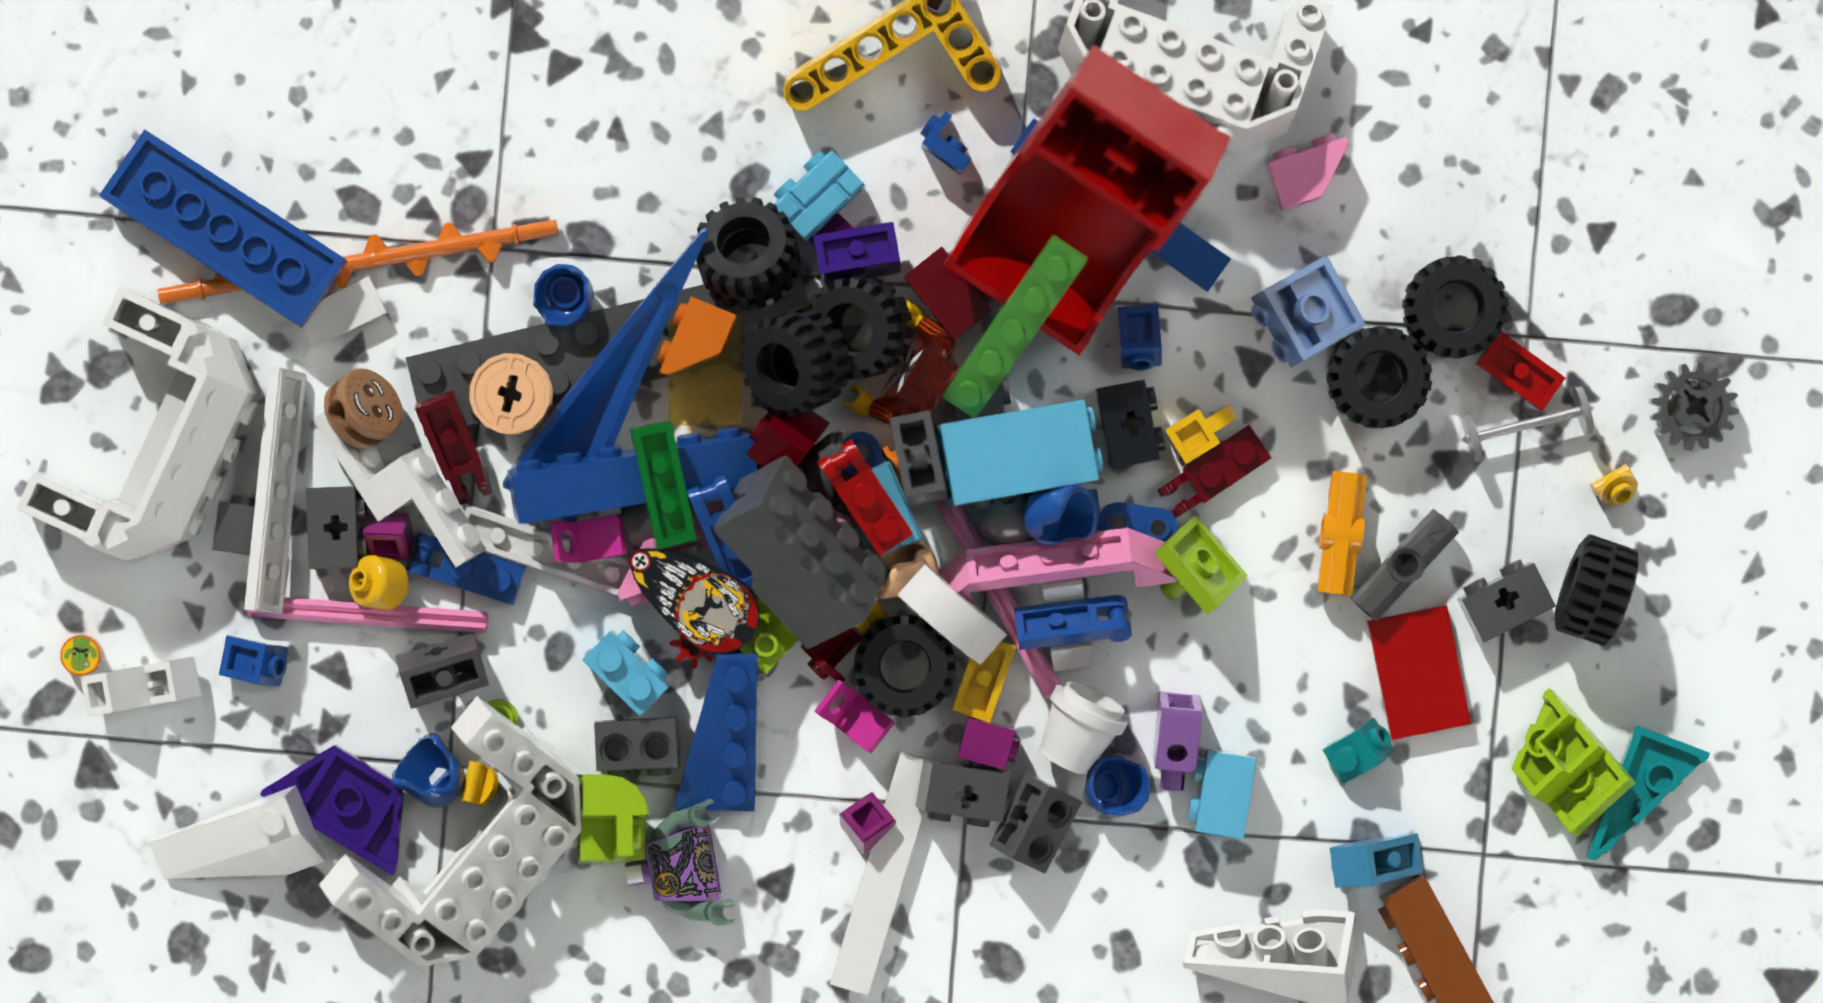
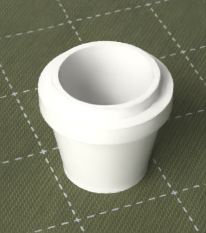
(1080, 726)

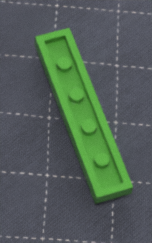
(1014, 326)

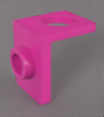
(589, 539)
(855, 716)

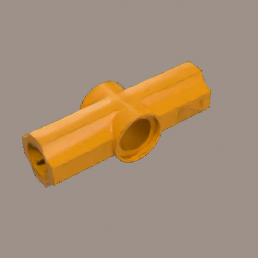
(1341, 533)

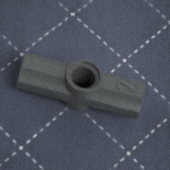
(1423, 546)

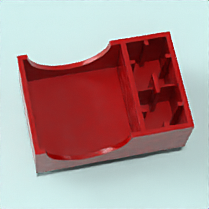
(1102, 172)

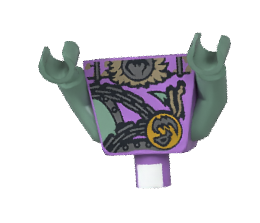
(683, 866)

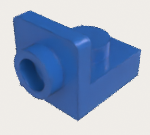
(948, 151)
(1140, 337)
(253, 661)

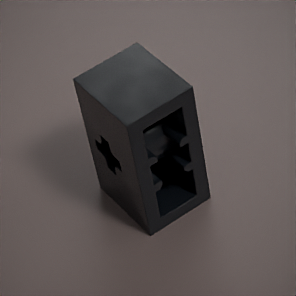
(1121, 446)

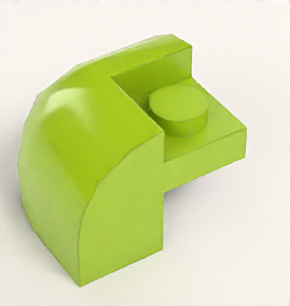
(611, 821)

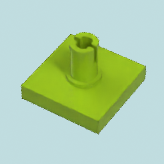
(1199, 566)

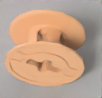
(491, 406)

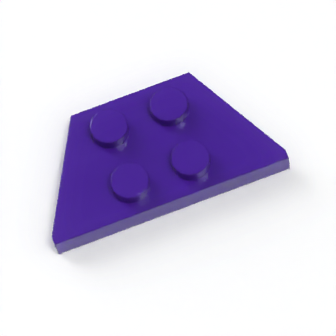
(350, 804)

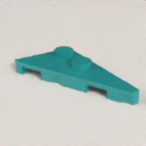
(1657, 768)

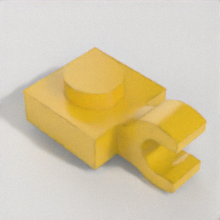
(1196, 435)

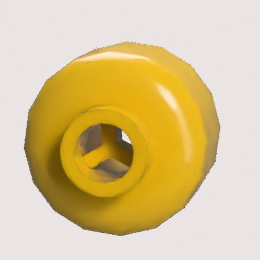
(379, 583)

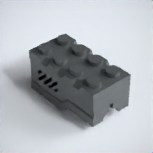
(799, 554)

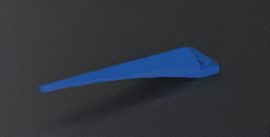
(600, 399)

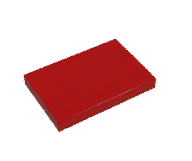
(1418, 672)

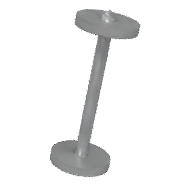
(1581, 410)

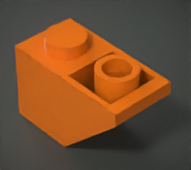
(699, 337)

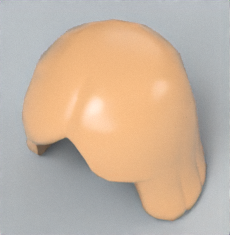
(901, 571)

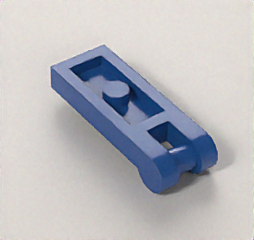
(723, 555)
(480, 575)
(1072, 622)

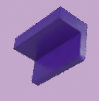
(857, 252)

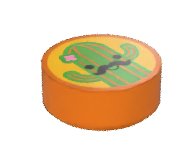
(81, 655)

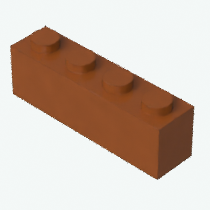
(1431, 944)

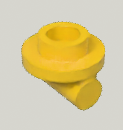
(1616, 487)
(479, 785)

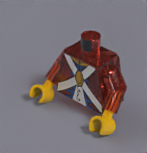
(918, 377)

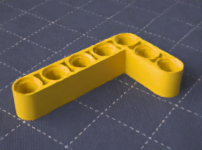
(892, 43)

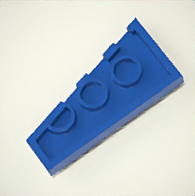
(724, 741)

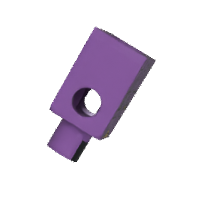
(1176, 723)

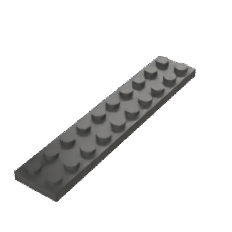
(564, 350)

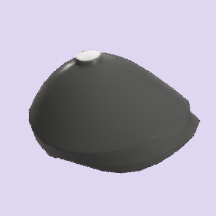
(816, 479)

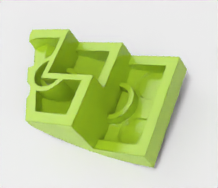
(1569, 766)

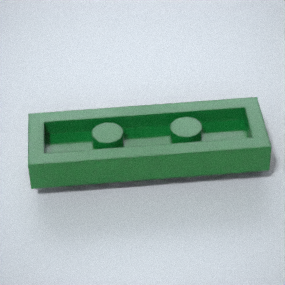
(663, 484)

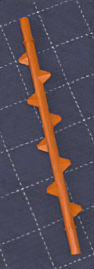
(378, 254)

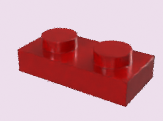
(1520, 371)

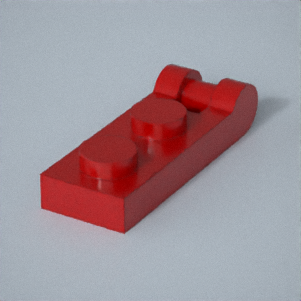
(866, 499)

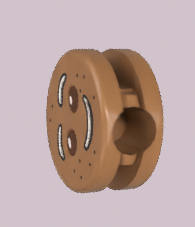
(363, 408)

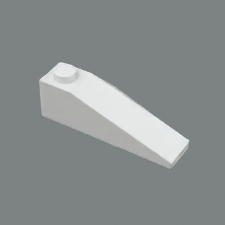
(250, 840)
(1293, 957)

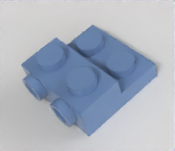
(1306, 312)

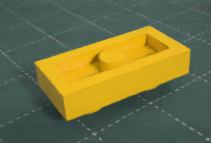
(983, 683)

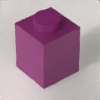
(988, 743)

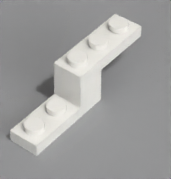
(403, 482)

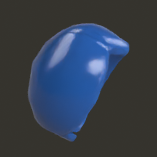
(563, 293)
(1117, 786)

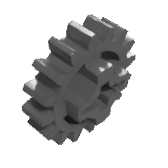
(1708, 395)

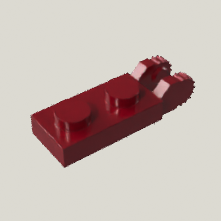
(452, 443)
(1218, 469)

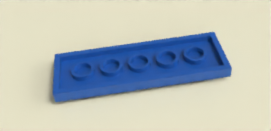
(223, 228)

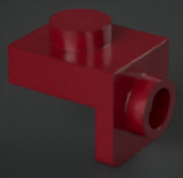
(830, 652)

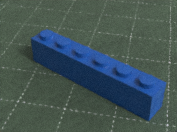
(613, 479)

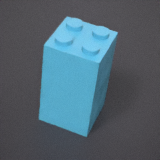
(1018, 452)

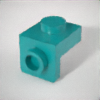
(1359, 750)

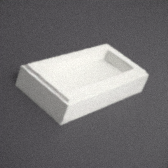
(344, 312)

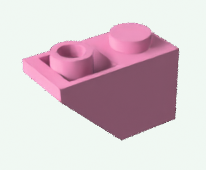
(1305, 174)

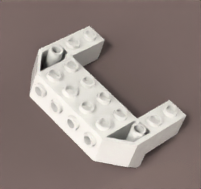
(1222, 84)
(181, 451)
(494, 865)

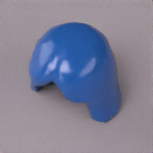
(1061, 514)
(419, 764)

